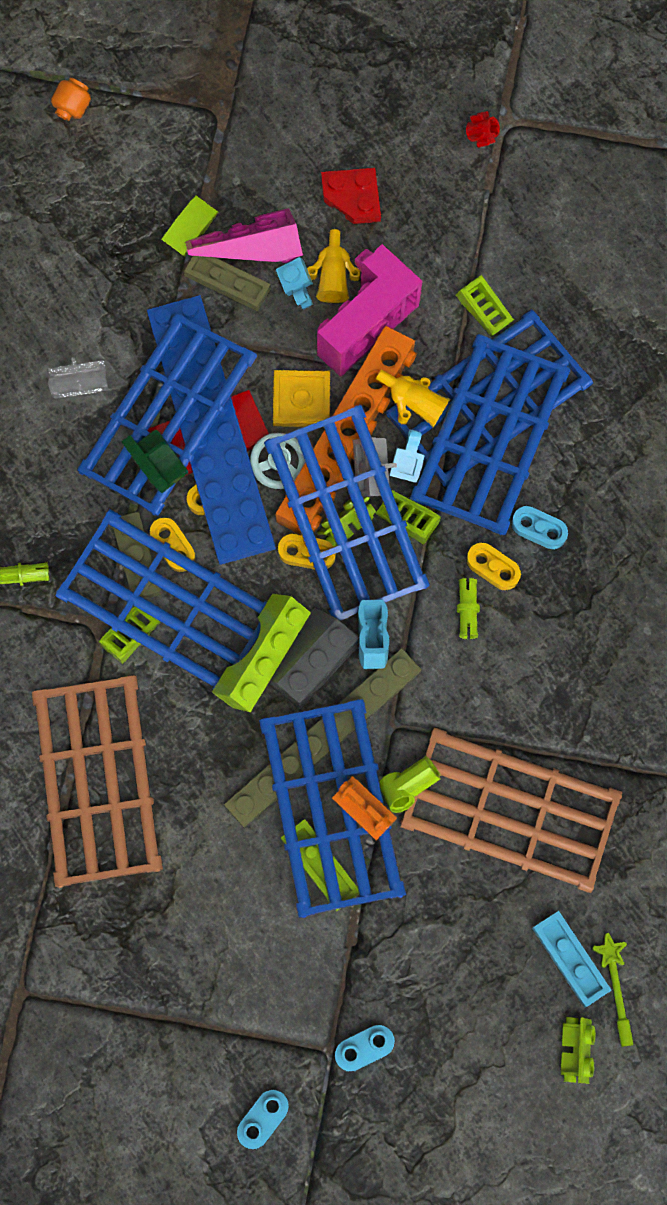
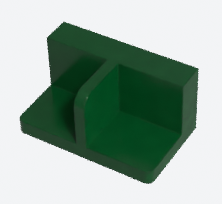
(156, 460)

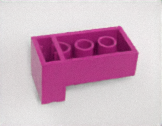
(385, 299)

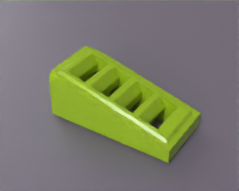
(477, 312)
(431, 517)
(130, 646)

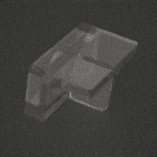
(77, 379)

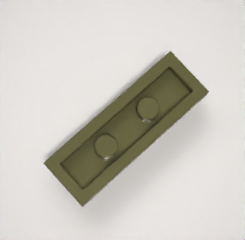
(228, 281)
(139, 553)

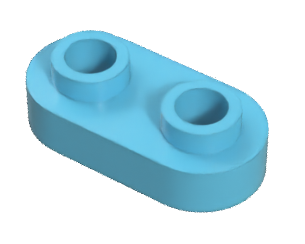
(540, 525)
(364, 1047)
(262, 1119)

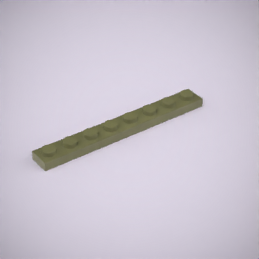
(375, 692)

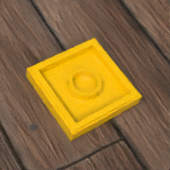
(300, 397)

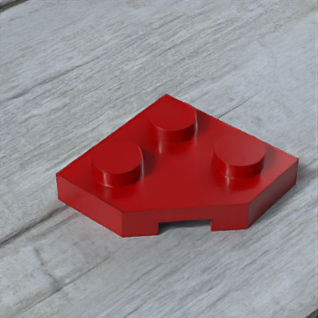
(353, 194)

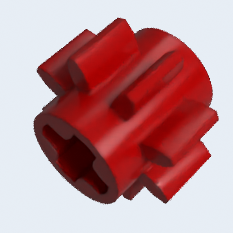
(482, 129)

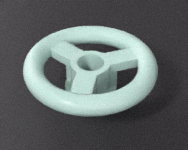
(258, 467)

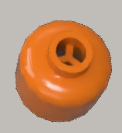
(71, 99)

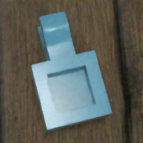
(294, 281)
(408, 460)

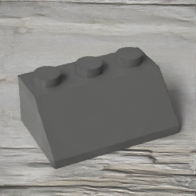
(313, 657)

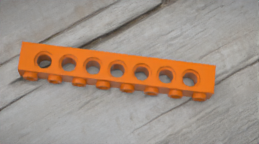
(389, 346)

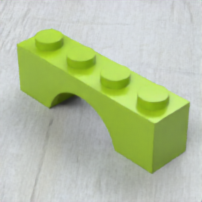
(246, 680)

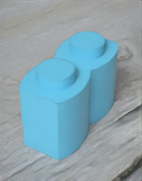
(373, 634)

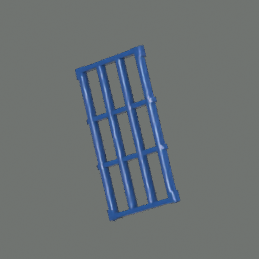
(442, 382)
(169, 383)
(494, 462)
(323, 492)
(149, 575)
(322, 838)

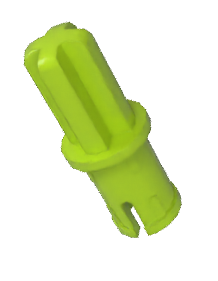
(24, 573)

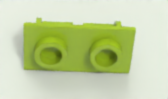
(346, 517)
(581, 1038)

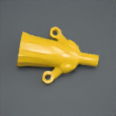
(333, 272)
(414, 395)

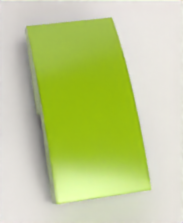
(190, 224)

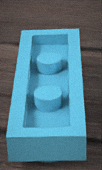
(571, 959)

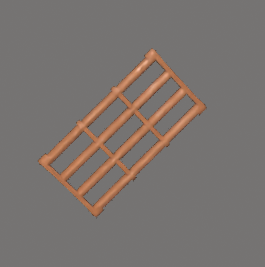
(115, 806)
(534, 832)

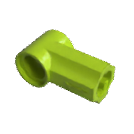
(402, 787)

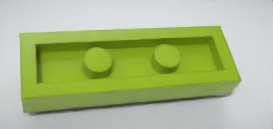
(313, 865)

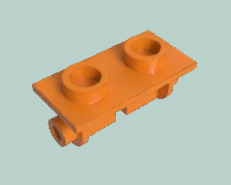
(364, 807)

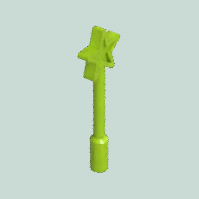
(611, 956)

